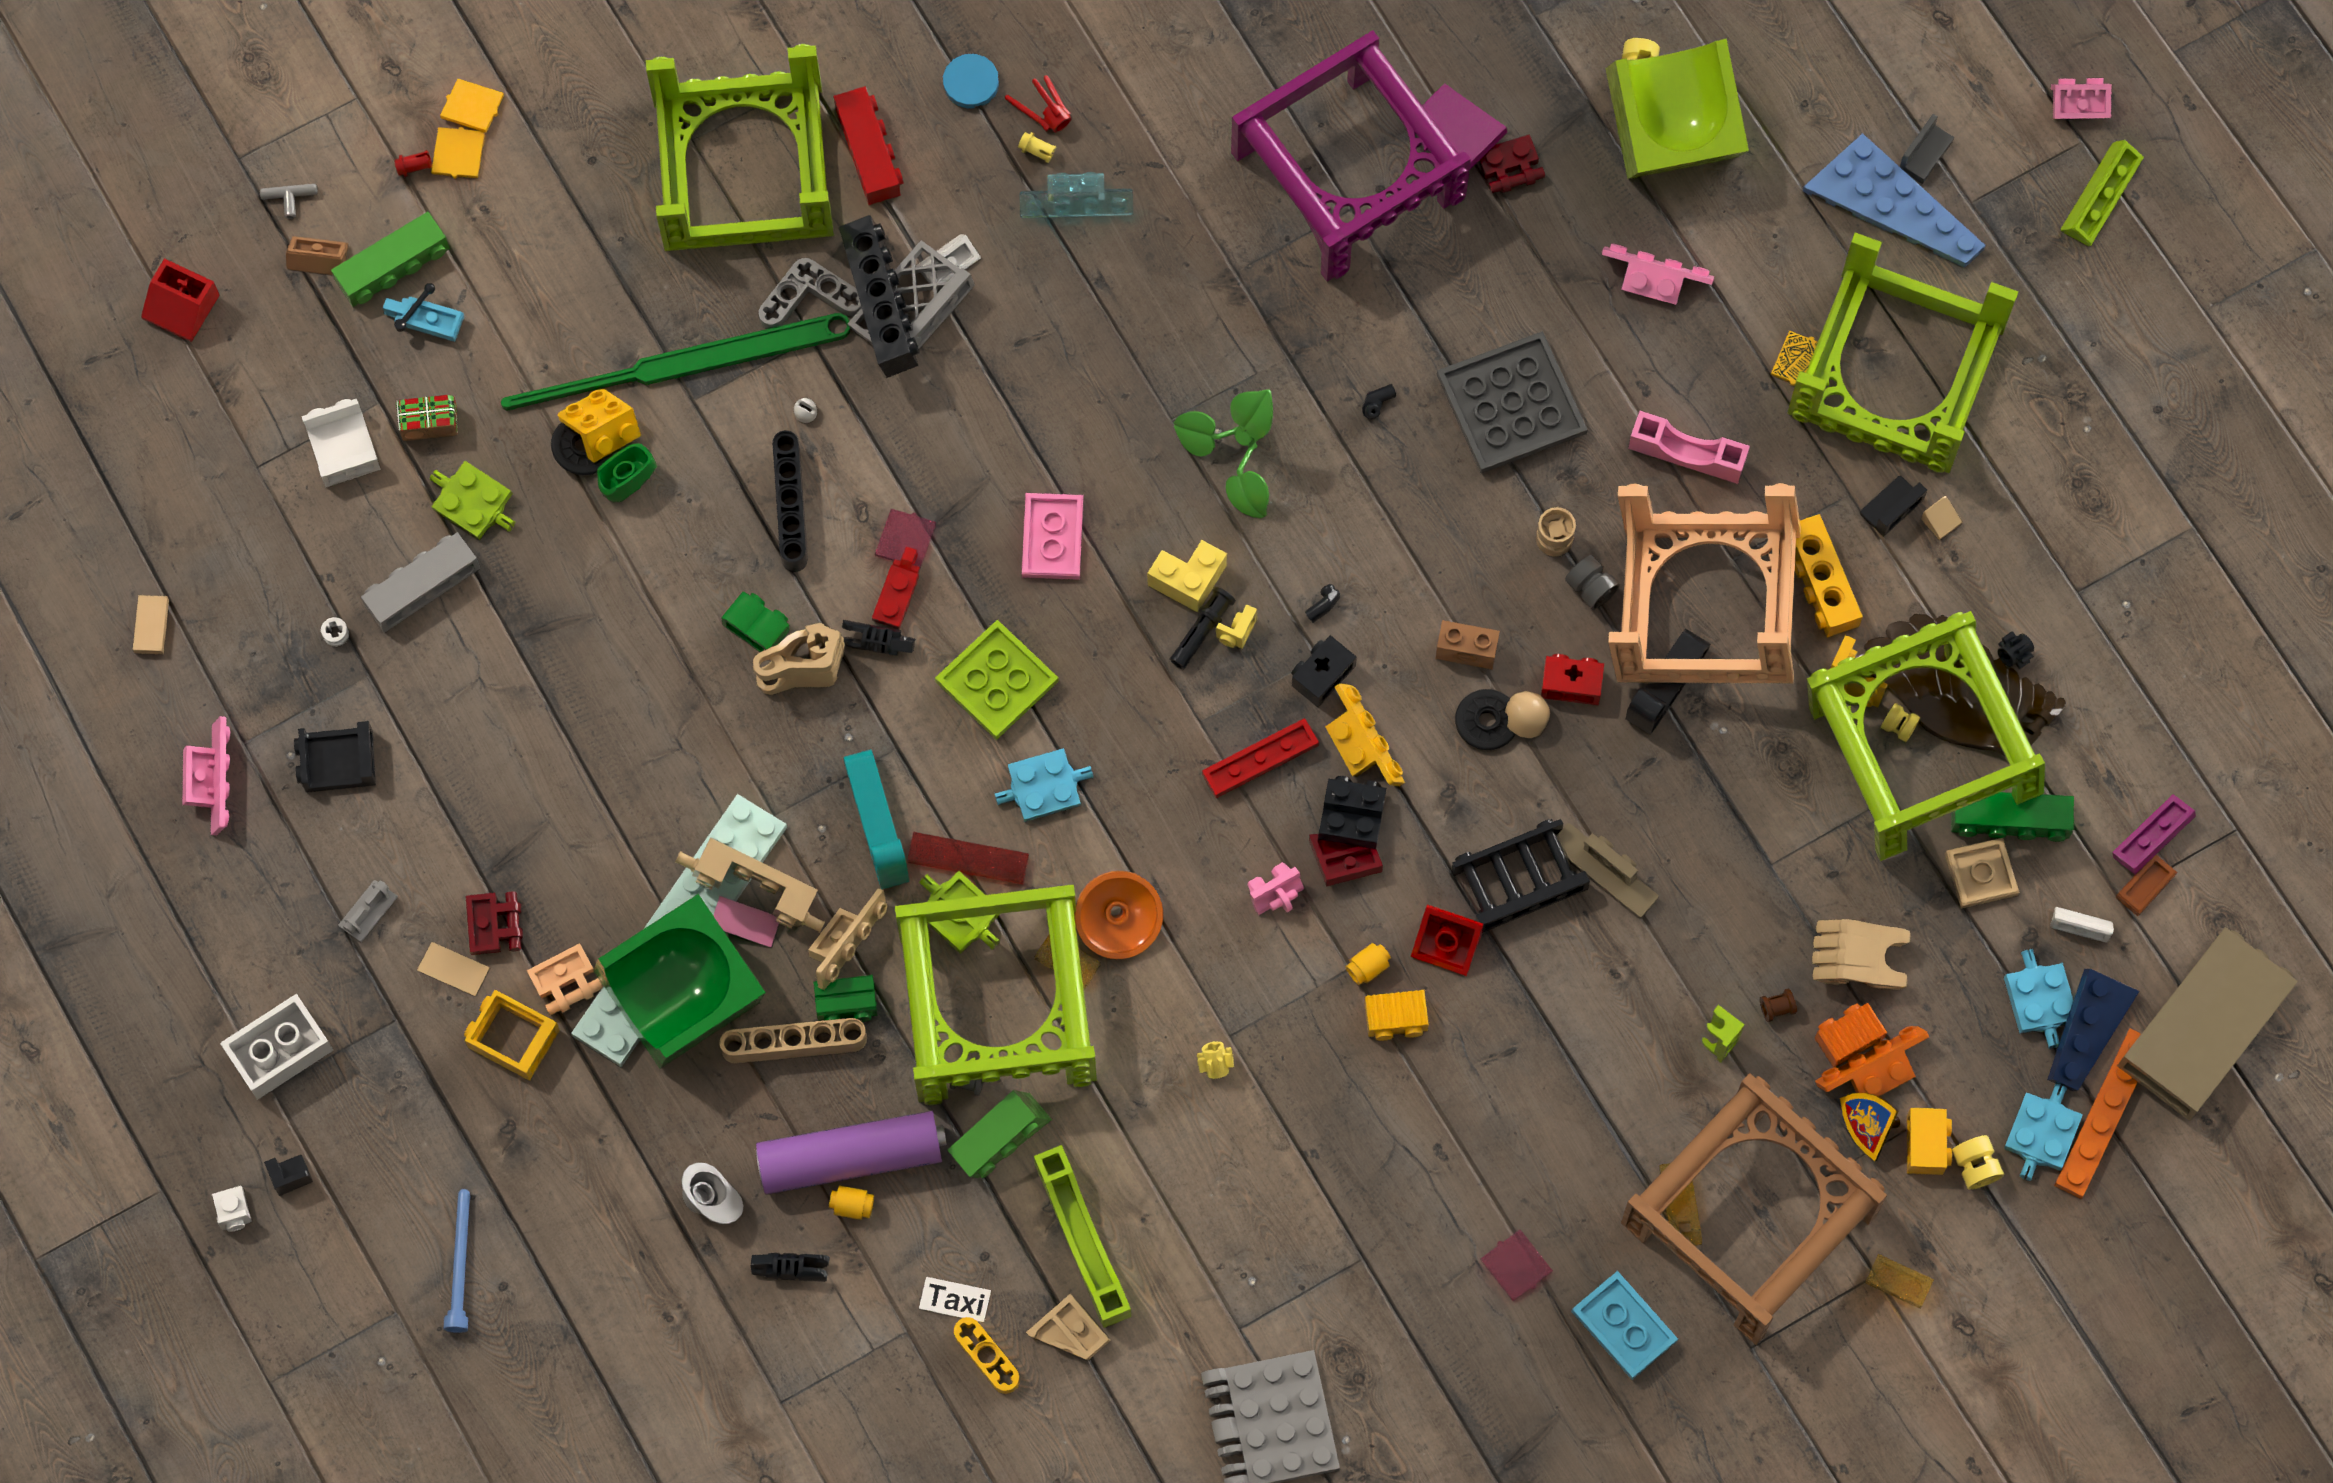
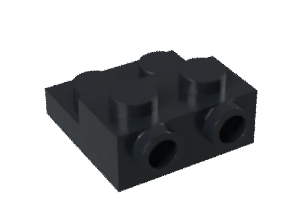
(1352, 812)

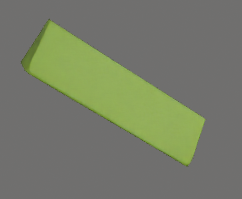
(2102, 192)

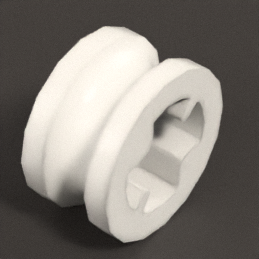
(332, 622)

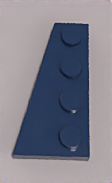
(2090, 1025)

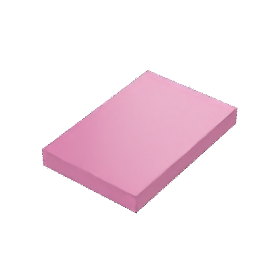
(1052, 536)

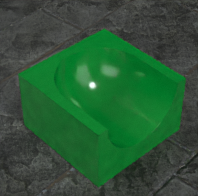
(678, 981)

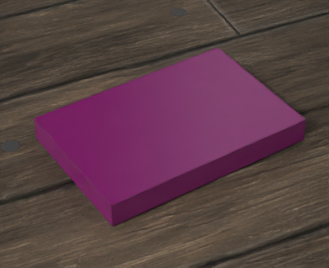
(1464, 123)

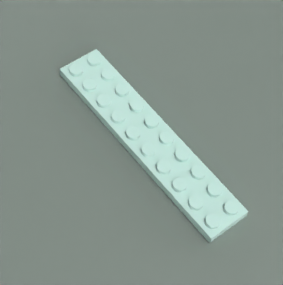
(741, 828)

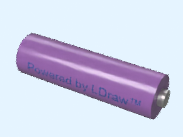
(849, 1152)

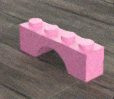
(1659, 439)

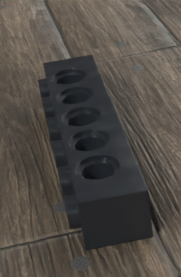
(890, 355)

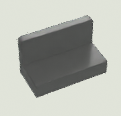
(1926, 150)

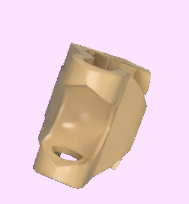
(821, 670)
(1857, 953)

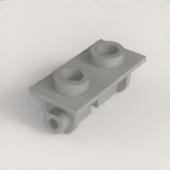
(368, 910)

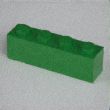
(2000, 816)

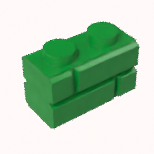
(847, 999)

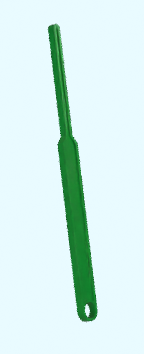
(697, 359)

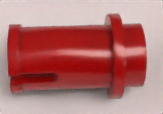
(413, 163)

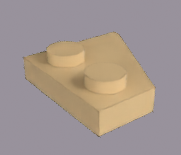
(1070, 1329)

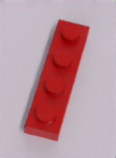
(1260, 758)

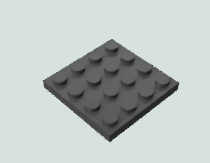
(1511, 402)

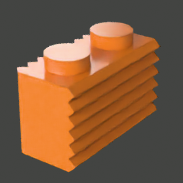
(1850, 1033)

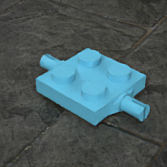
(1044, 785)
(2040, 997)
(2043, 1131)

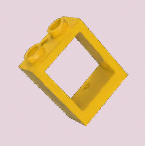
(538, 1047)

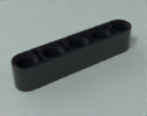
(793, 513)

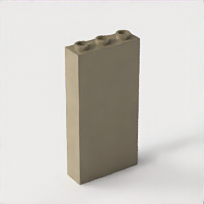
(2207, 1023)

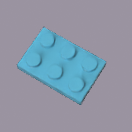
(1624, 1325)

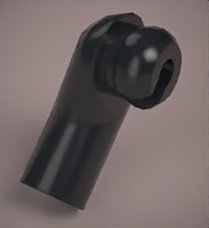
(1375, 399)
(1322, 607)

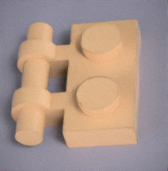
(561, 971)

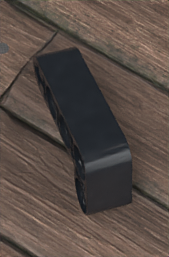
(1656, 698)

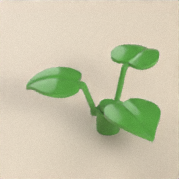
(1254, 414)

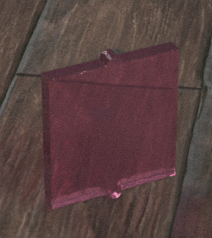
(903, 531)
(1516, 1265)

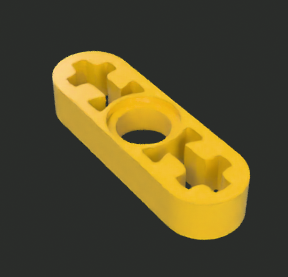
(978, 1333)

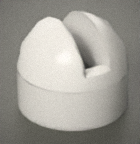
(802, 414)

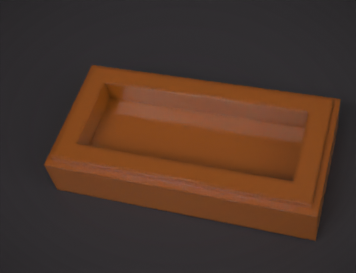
(2146, 885)

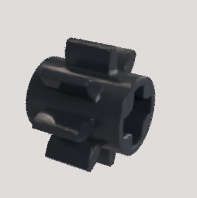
(2015, 650)

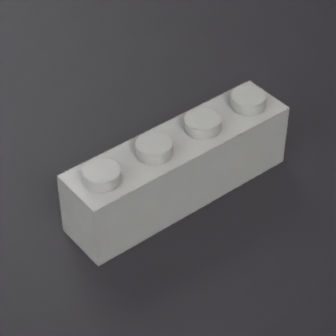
(420, 581)

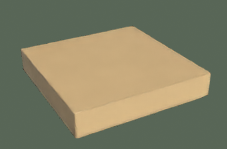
(1982, 873)

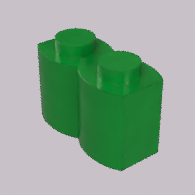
(755, 623)

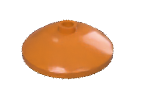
(1130, 930)

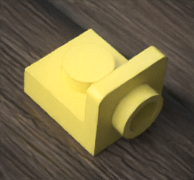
(1242, 627)

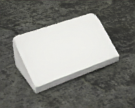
(959, 252)
(2082, 924)

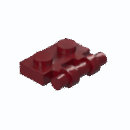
(1508, 157)
(484, 923)

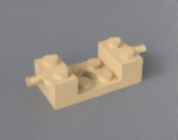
(795, 896)

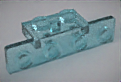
(1075, 197)

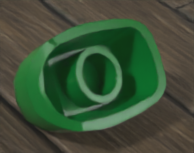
(625, 472)

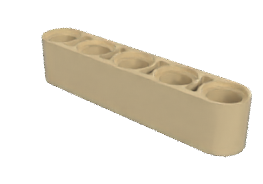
(779, 1033)

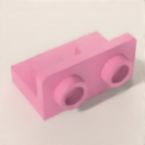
(2081, 100)

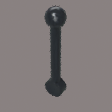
(400, 324)

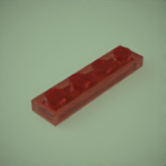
(968, 858)

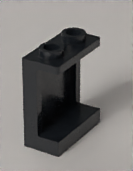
(336, 758)

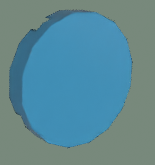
(970, 80)

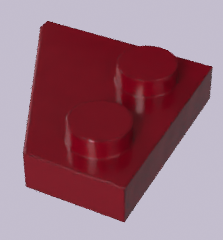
(1344, 861)

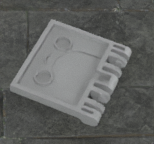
(1276, 1418)

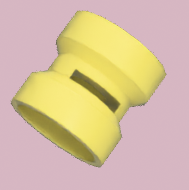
(1895, 718)

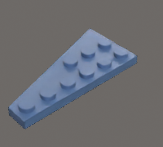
(1887, 197)

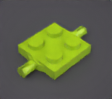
(472, 500)
(962, 931)

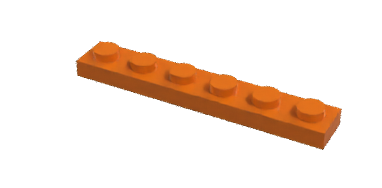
(2098, 1125)

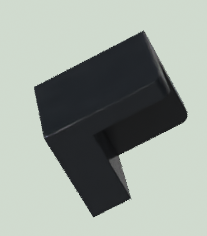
(288, 1174)

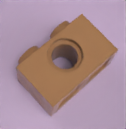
(1467, 644)

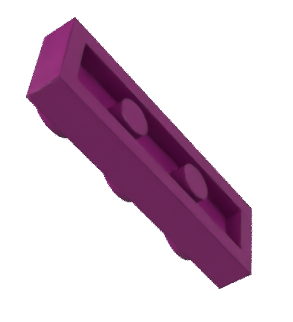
(2154, 834)

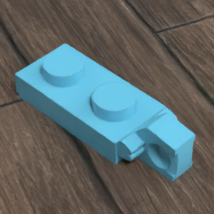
(427, 318)

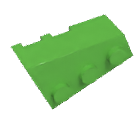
(999, 1133)

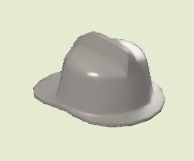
(710, 1194)

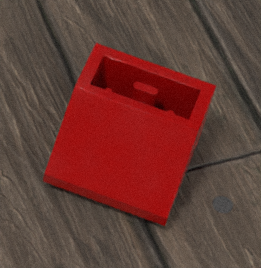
(179, 300)

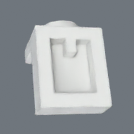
(232, 1209)

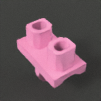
(1277, 891)

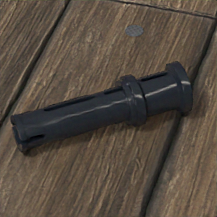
(1208, 618)

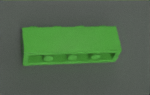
(390, 259)

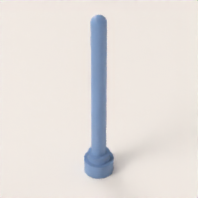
(456, 1318)

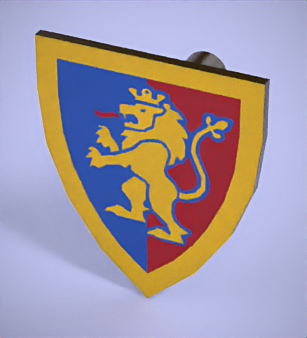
(1869, 1121)

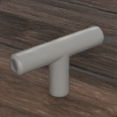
(289, 193)

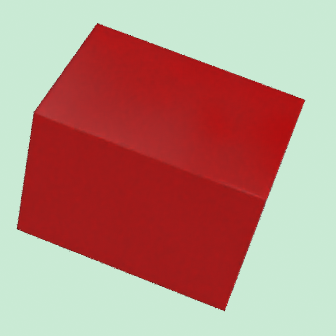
(1447, 940)

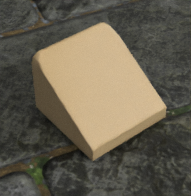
(1941, 518)

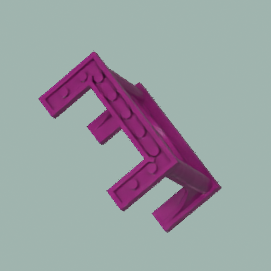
(1333, 236)

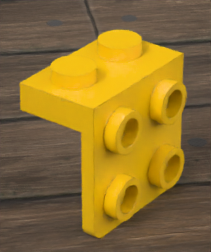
(602, 422)

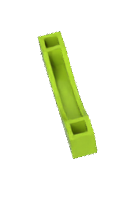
(1082, 1236)

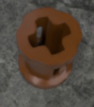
(1778, 1005)

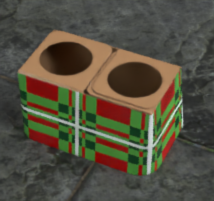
(427, 417)

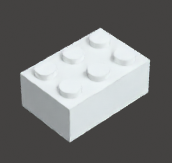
(276, 1046)

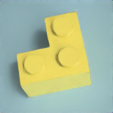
(1190, 581)

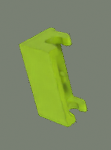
(1726, 1030)

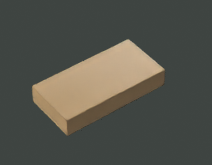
(150, 624)

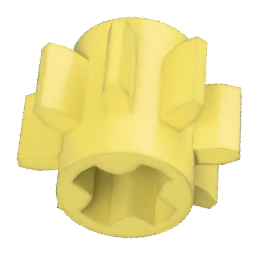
(1215, 1060)

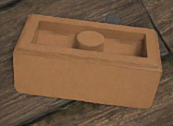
(315, 255)

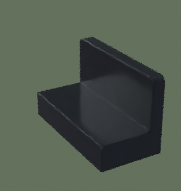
(1893, 505)

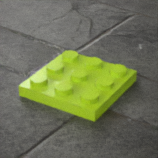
(996, 679)

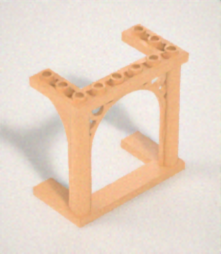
(1642, 527)

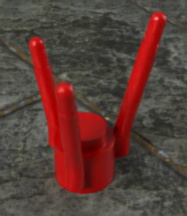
(1056, 114)

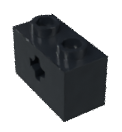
(1320, 685)

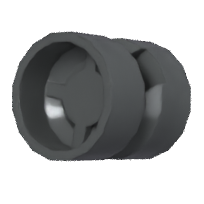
(1588, 578)

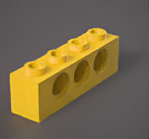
(1830, 618)

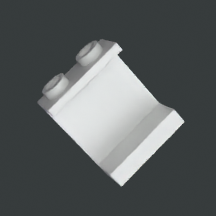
(341, 442)

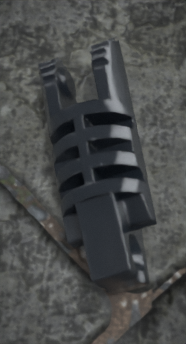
(878, 638)
(790, 1266)

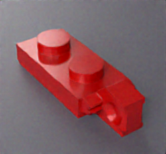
(897, 590)

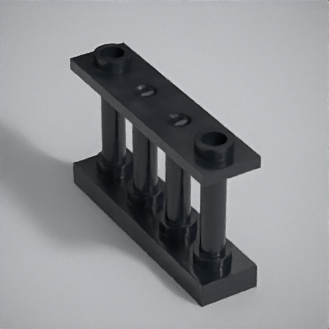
(1517, 904)

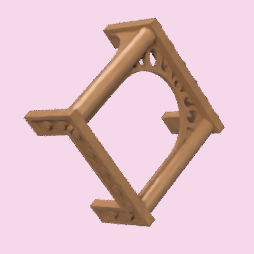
(1750, 1103)

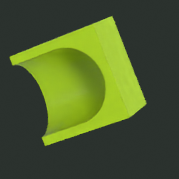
(1677, 110)

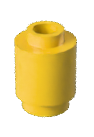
(1368, 963)
(851, 1203)

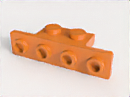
(1878, 1069)

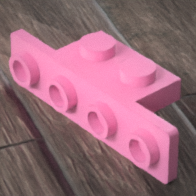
(1653, 277)
(206, 776)

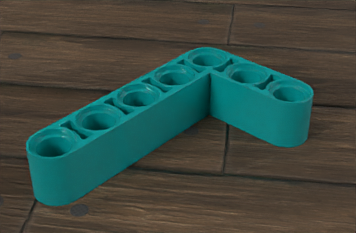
(876, 820)

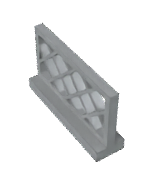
(939, 307)

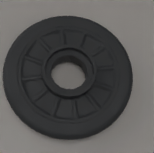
(568, 456)
(1473, 731)

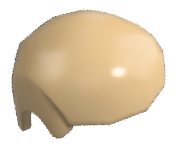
(1527, 714)

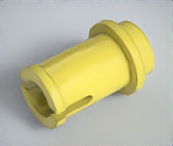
(1036, 147)

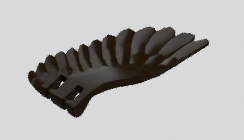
(1950, 706)

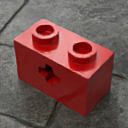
(1557, 682)

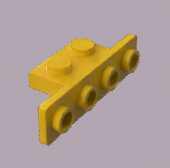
(1359, 741)

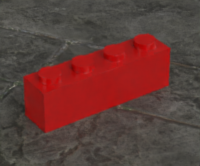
(867, 145)

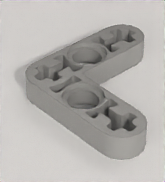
(802, 286)

